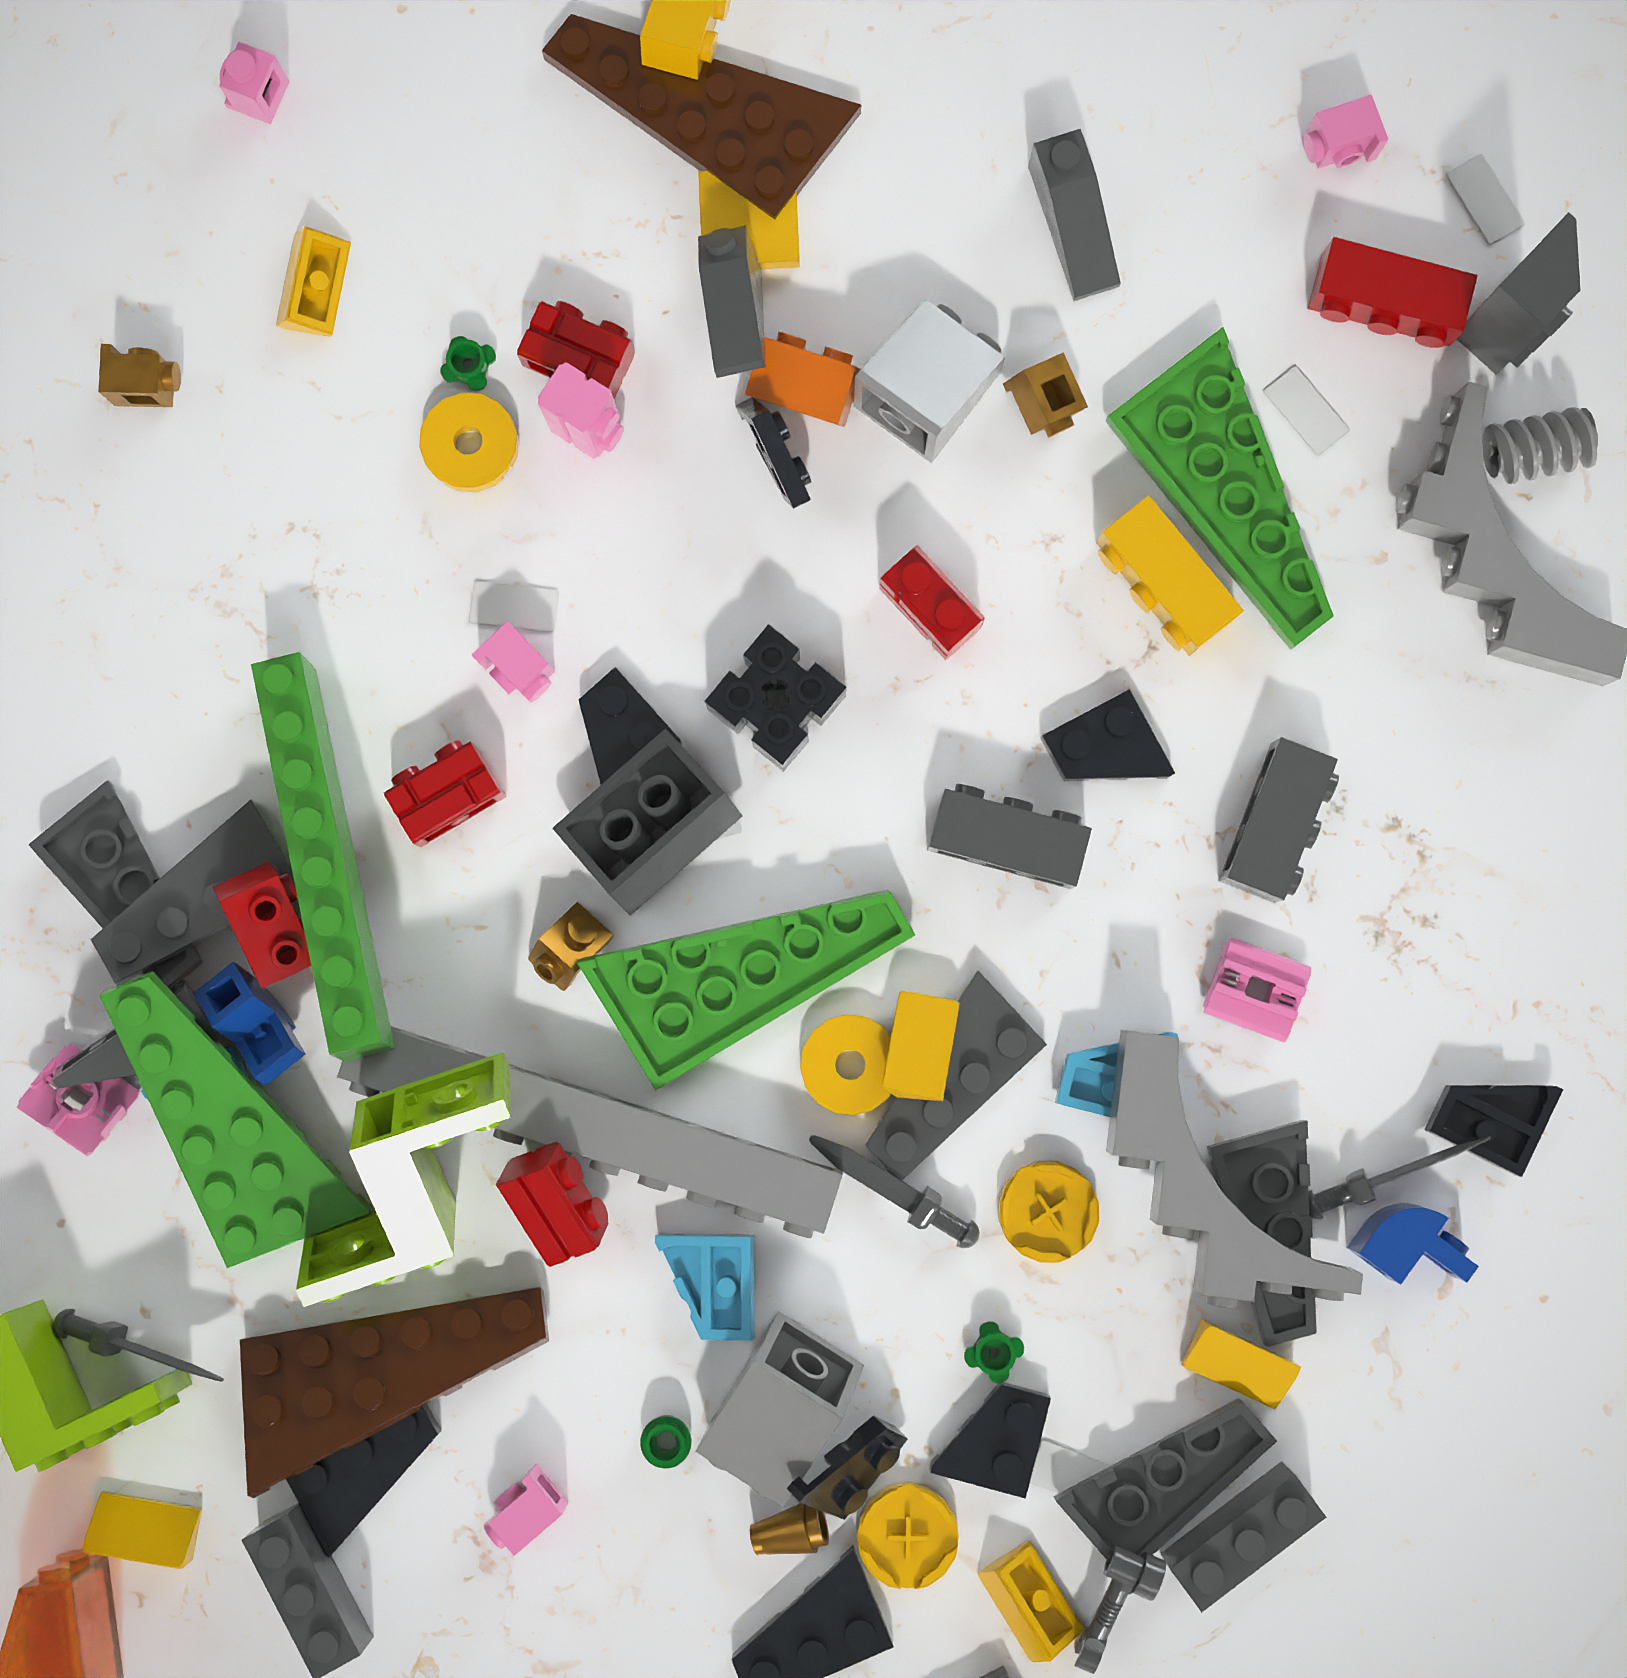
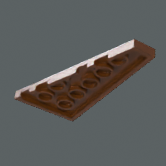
(732, 121)
(353, 1378)

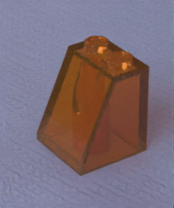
(64, 1623)

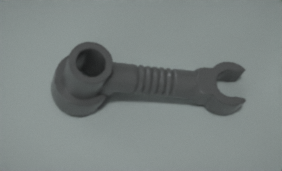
(1129, 1575)

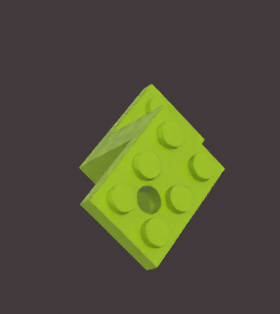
(404, 1180)
(44, 1403)

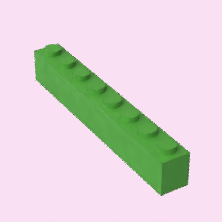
(322, 858)

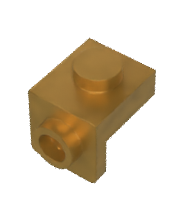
(568, 939)

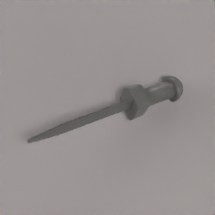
(1360, 1188)
(922, 1207)
(110, 1339)

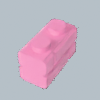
(581, 411)

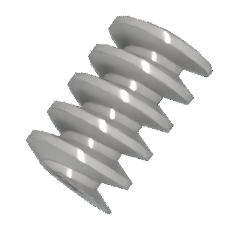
(1540, 442)

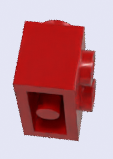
(265, 922)

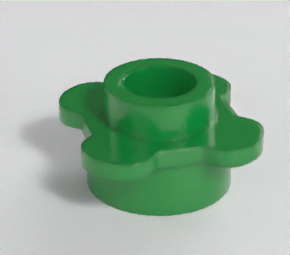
(464, 349)
(998, 1366)

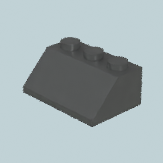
(1528, 302)
(647, 822)

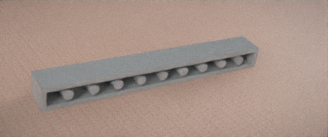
(626, 1138)

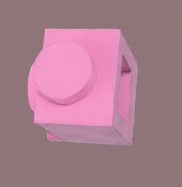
(245, 78)
(1345, 134)
(515, 663)
(525, 1511)

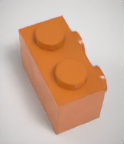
(805, 380)

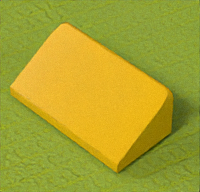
(313, 282)
(920, 1046)
(1240, 1364)
(143, 1530)
(1031, 1603)

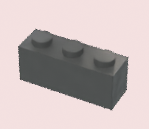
(1280, 821)
(1010, 836)
(1242, 1536)
(308, 1591)

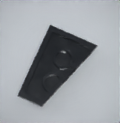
(353, 1480)
(821, 1630)

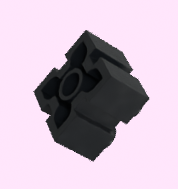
(775, 666)

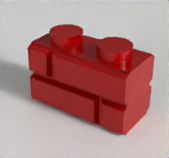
(563, 336)
(931, 602)
(444, 792)
(553, 1203)

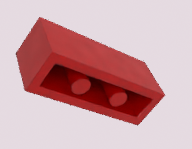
(1392, 293)

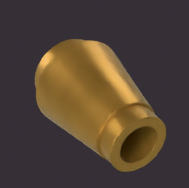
(791, 1531)

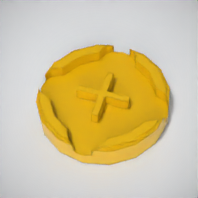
(1048, 1211)
(907, 1536)

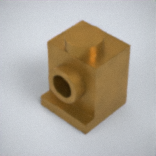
(137, 378)
(1047, 395)

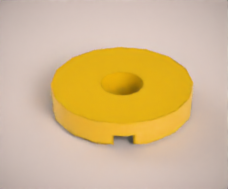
(463, 414)
(820, 1057)

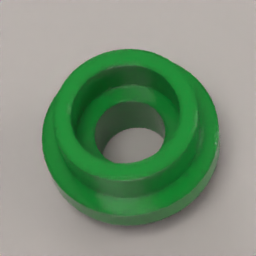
(665, 1457)

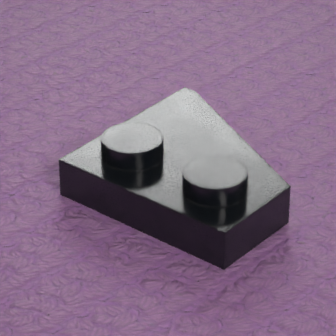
(770, 433)
(618, 723)
(1108, 744)
(1507, 1113)
(998, 1442)
(852, 1469)

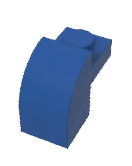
(252, 1021)
(1403, 1232)

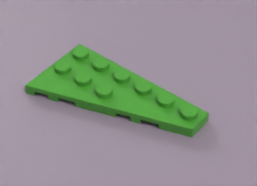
(1216, 468)
(713, 987)
(233, 1143)

